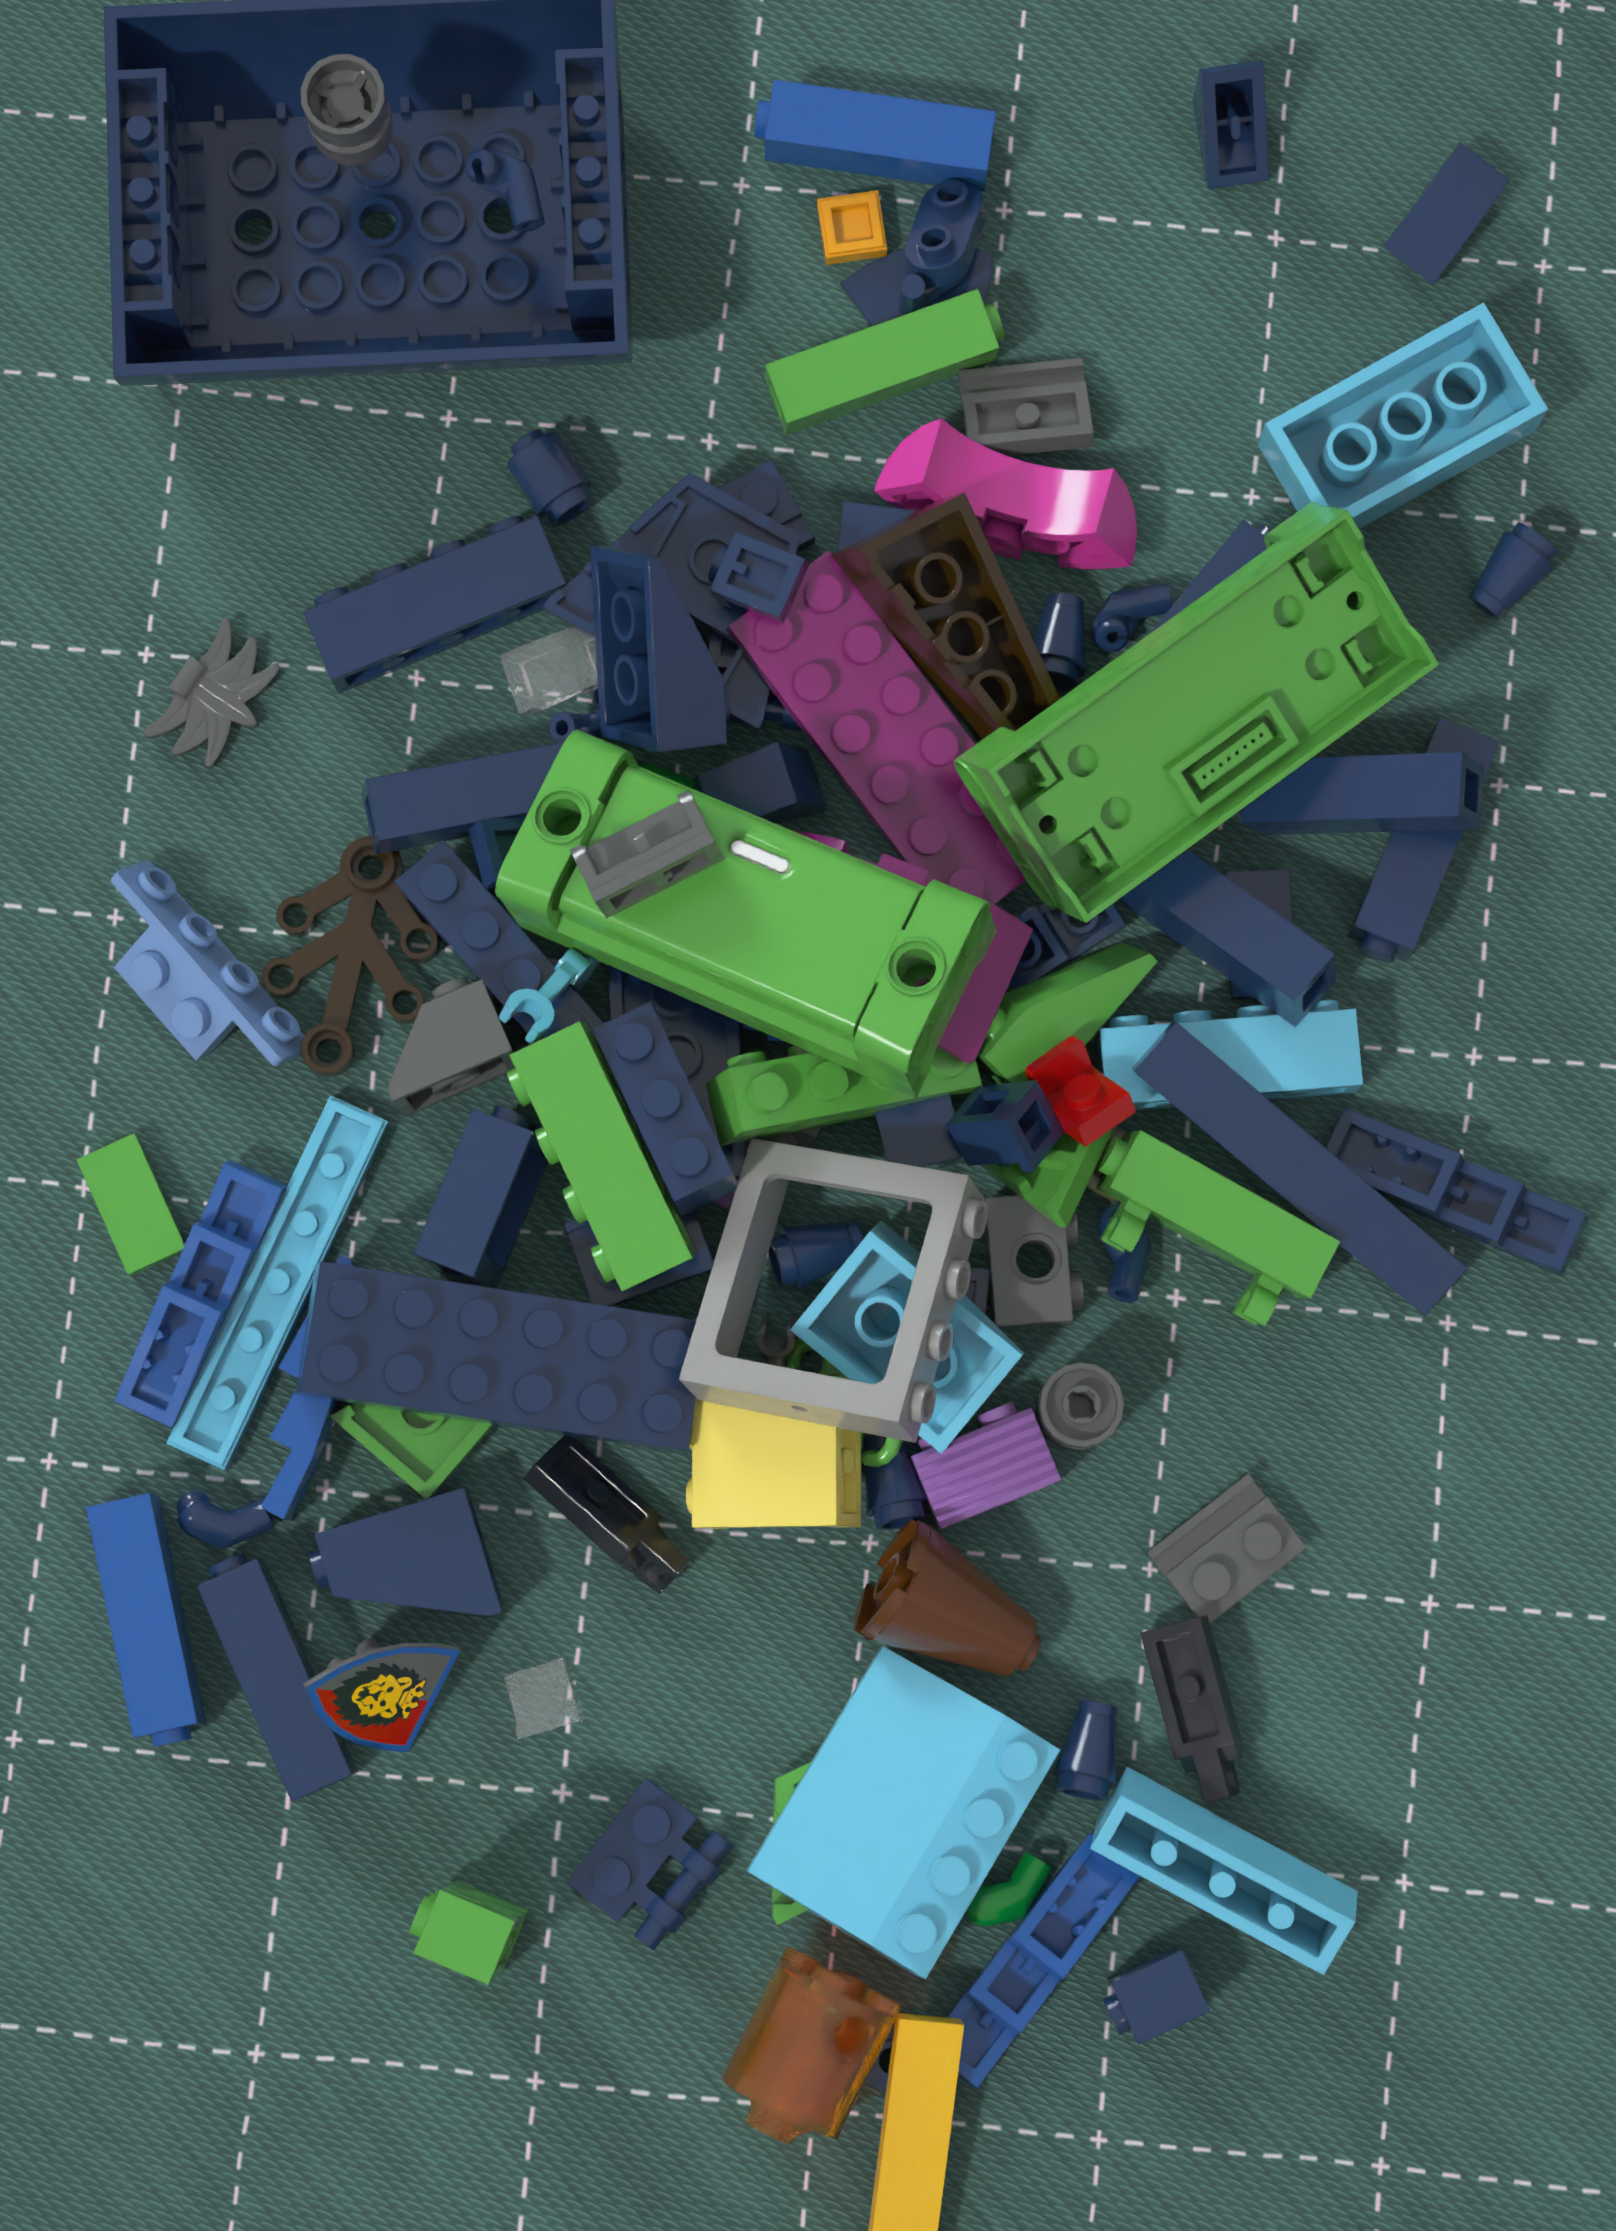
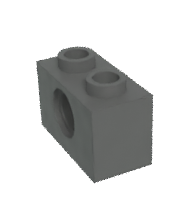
(1023, 1300)

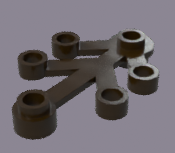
(351, 945)

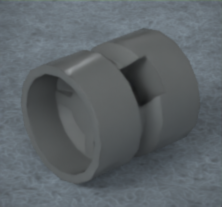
(347, 109)
(1079, 1406)

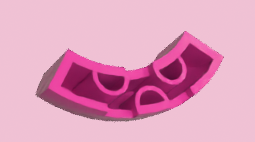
(1018, 504)

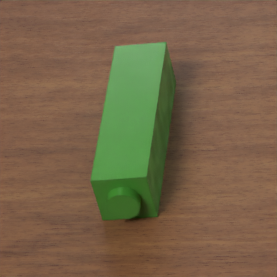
(884, 361)

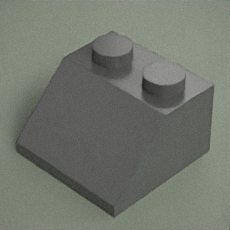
(450, 1047)

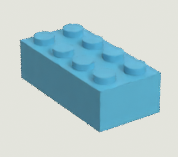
(1405, 421)

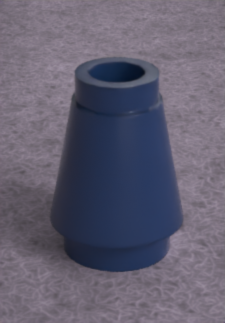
(1513, 569)
(1062, 640)
(811, 1251)
(893, 1489)
(1089, 1753)

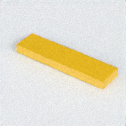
(916, 2123)

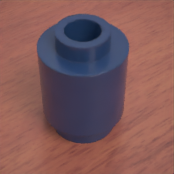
(550, 476)

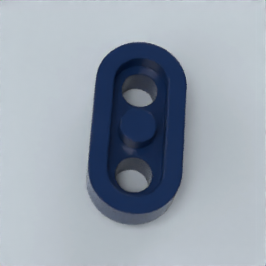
(945, 232)

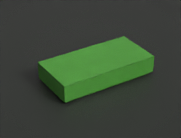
(132, 1204)

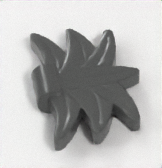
(213, 696)

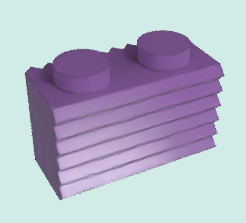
(986, 1466)

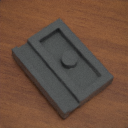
(1027, 407)
(1226, 1549)

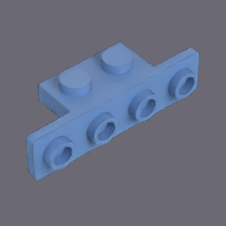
(194, 977)

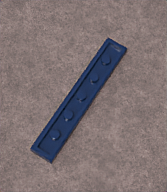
(1299, 1167)

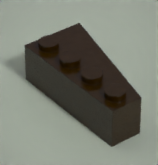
(953, 614)

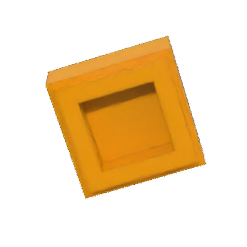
(851, 227)

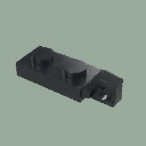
(607, 1512)
(1195, 1704)

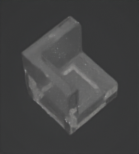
(543, 1698)

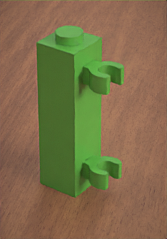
(1217, 1216)

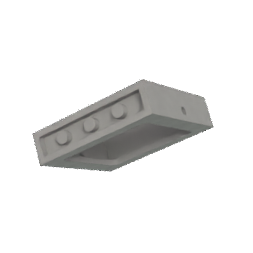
(925, 1334)

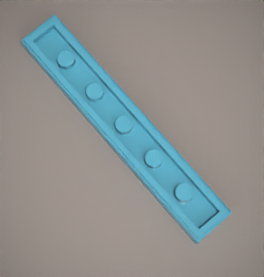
(278, 1283)

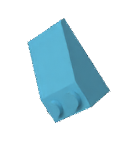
(859, 1318)

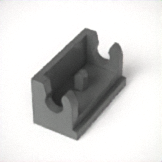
(648, 856)

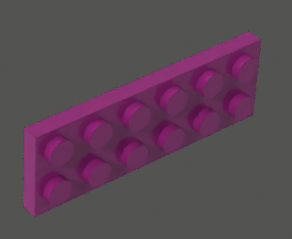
(878, 728)

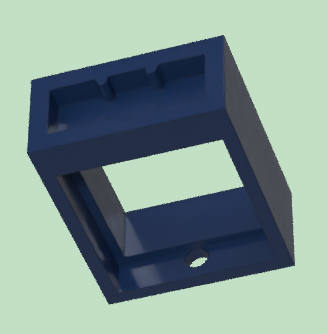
(484, 1198)

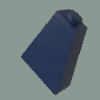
(412, 1557)

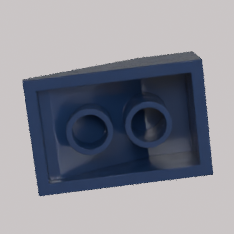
(651, 661)

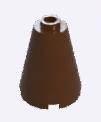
(944, 1607)

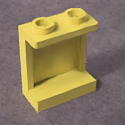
(771, 1471)

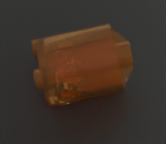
(808, 2048)

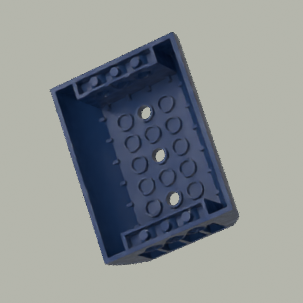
(217, 135)

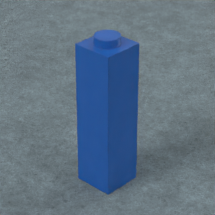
(875, 134)
(146, 1618)

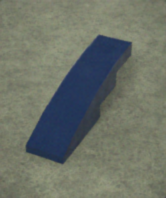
(1458, 1192)

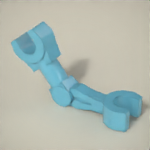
(572, 969)

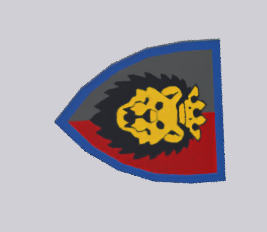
(381, 1692)

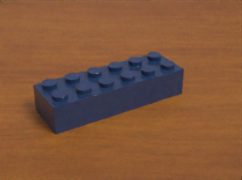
(496, 1357)

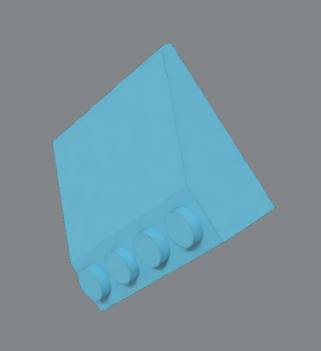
(903, 1811)

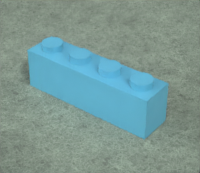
(1262, 1047)
(1225, 1870)

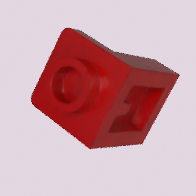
(1078, 1093)

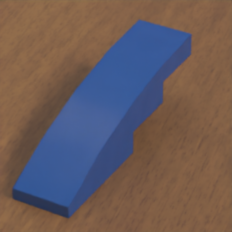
(199, 1293)
(303, 1429)
(1037, 1956)

